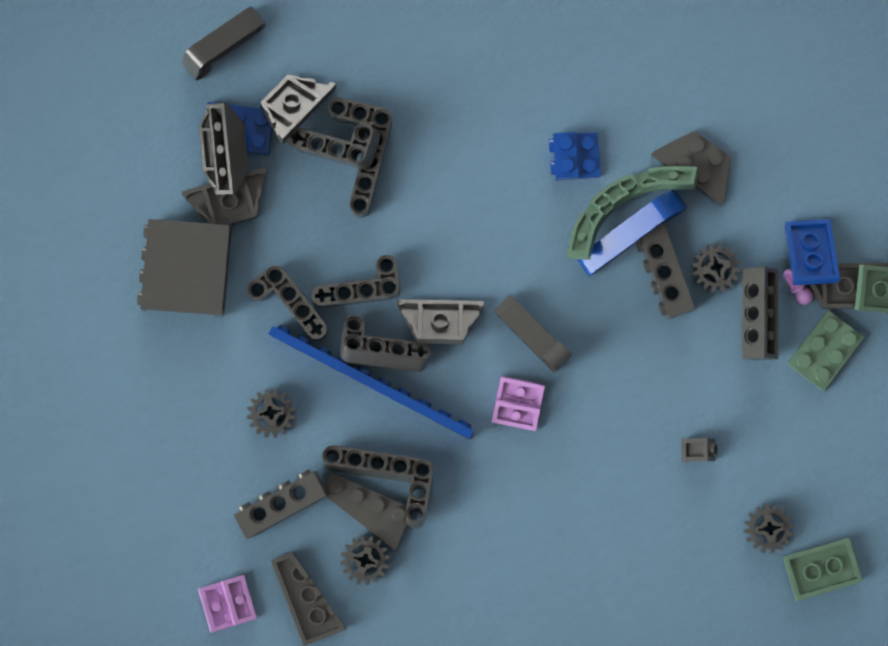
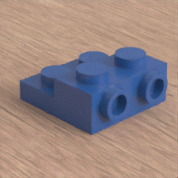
(575, 155)

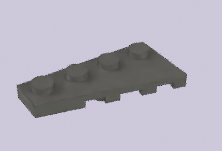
(373, 510)
(307, 605)

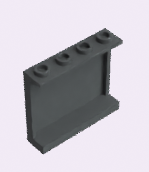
(185, 267)

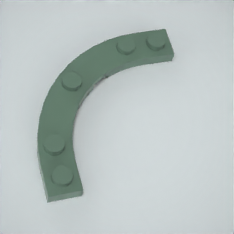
(619, 192)

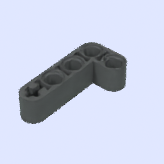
(220, 42)
(331, 145)
(356, 286)
(293, 305)
(544, 346)
(410, 357)

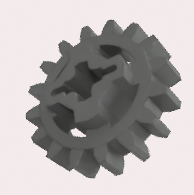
(718, 277)
(273, 423)
(769, 539)
(360, 575)

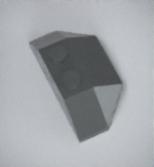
(223, 148)

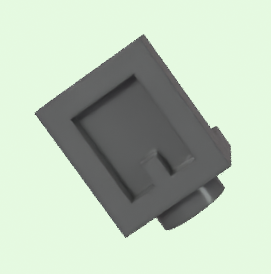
(699, 449)

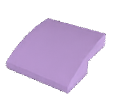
(518, 403)
(227, 603)

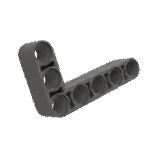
(369, 173)
(387, 472)

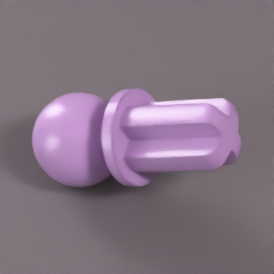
(803, 294)

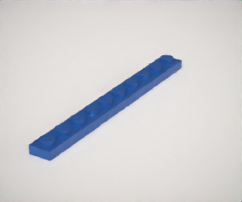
(363, 376)

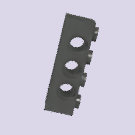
(683, 303)
(760, 313)
(252, 525)

